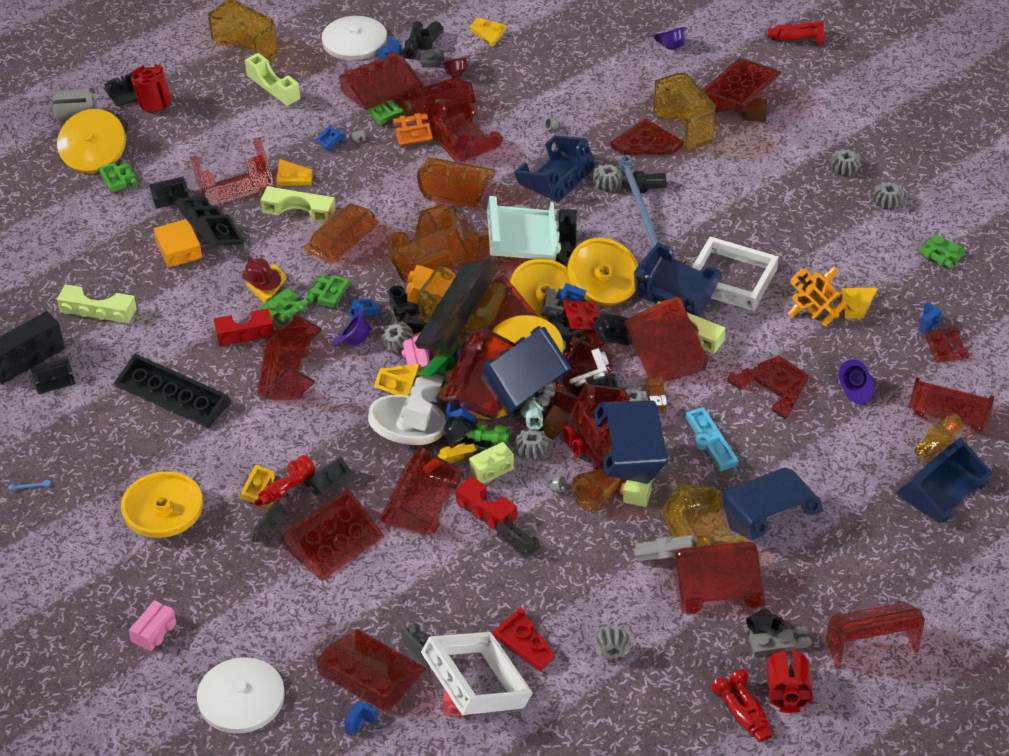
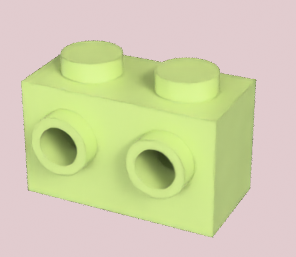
(491, 463)

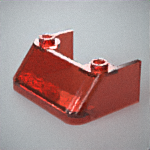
(253, 182)
(281, 361)
(943, 401)
(872, 623)

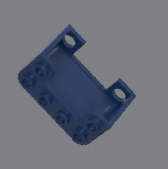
(563, 171)
(524, 369)
(635, 438)

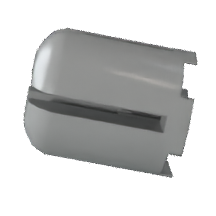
(72, 101)

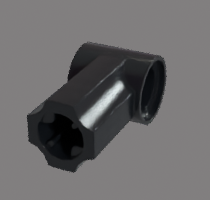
(429, 35)
(649, 181)
(765, 622)

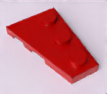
(521, 638)

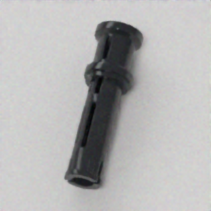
(413, 40)

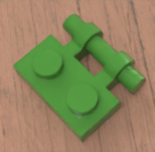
(113, 176)
(942, 251)
(332, 290)
(281, 303)
(495, 434)

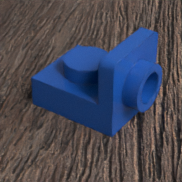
(393, 46)
(330, 137)
(570, 293)
(367, 306)
(930, 318)
(453, 410)
(357, 717)

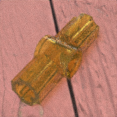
(938, 437)

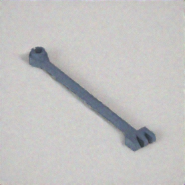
(626, 167)

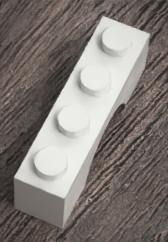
(417, 409)

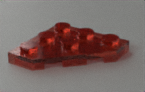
(646, 139)

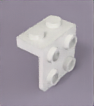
(601, 362)

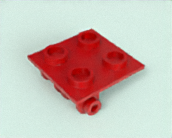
(580, 314)

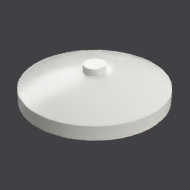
(354, 37)
(386, 420)
(240, 695)

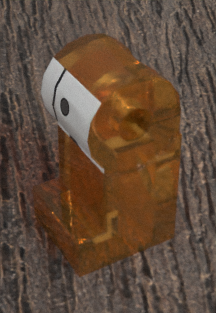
(655, 391)

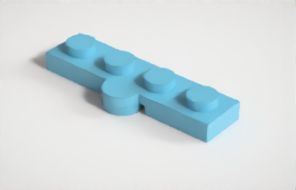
(711, 439)

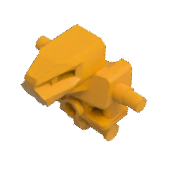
(816, 295)

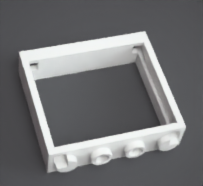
(735, 295)
(437, 653)

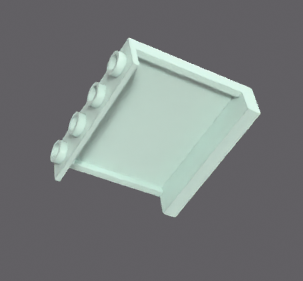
(522, 231)

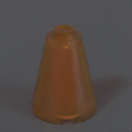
(594, 489)

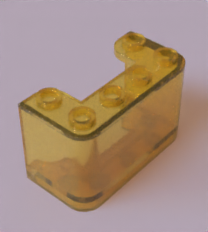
(242, 25)
(683, 98)

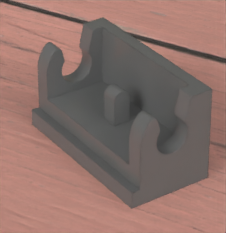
(415, 641)

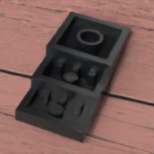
(209, 221)

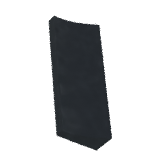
(456, 306)
(172, 391)

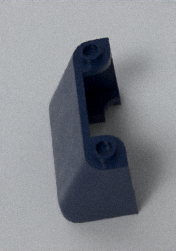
(664, 278)
(945, 481)
(764, 496)

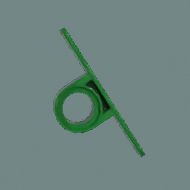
(441, 362)

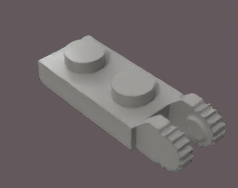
(546, 392)
(772, 643)

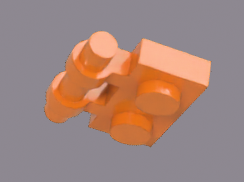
(412, 134)

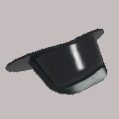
(456, 429)

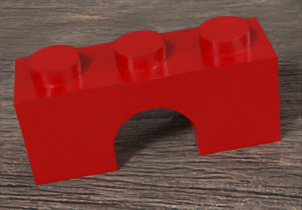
(257, 327)
(472, 497)

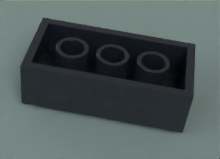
(29, 345)

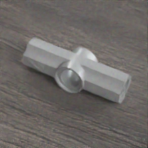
(663, 548)

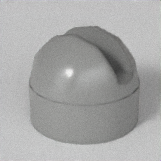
(551, 124)
(359, 135)
(558, 484)

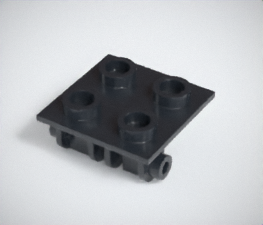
(121, 91)

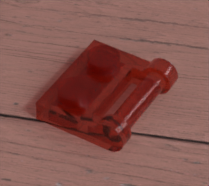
(941, 347)

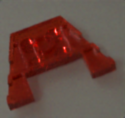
(778, 377)

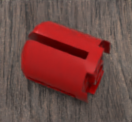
(151, 88)
(797, 685)

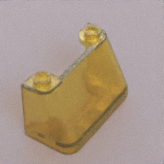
(484, 312)
(695, 512)

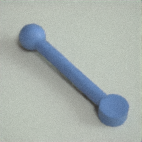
(46, 483)

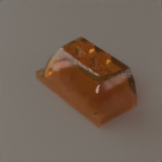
(453, 181)
(341, 233)

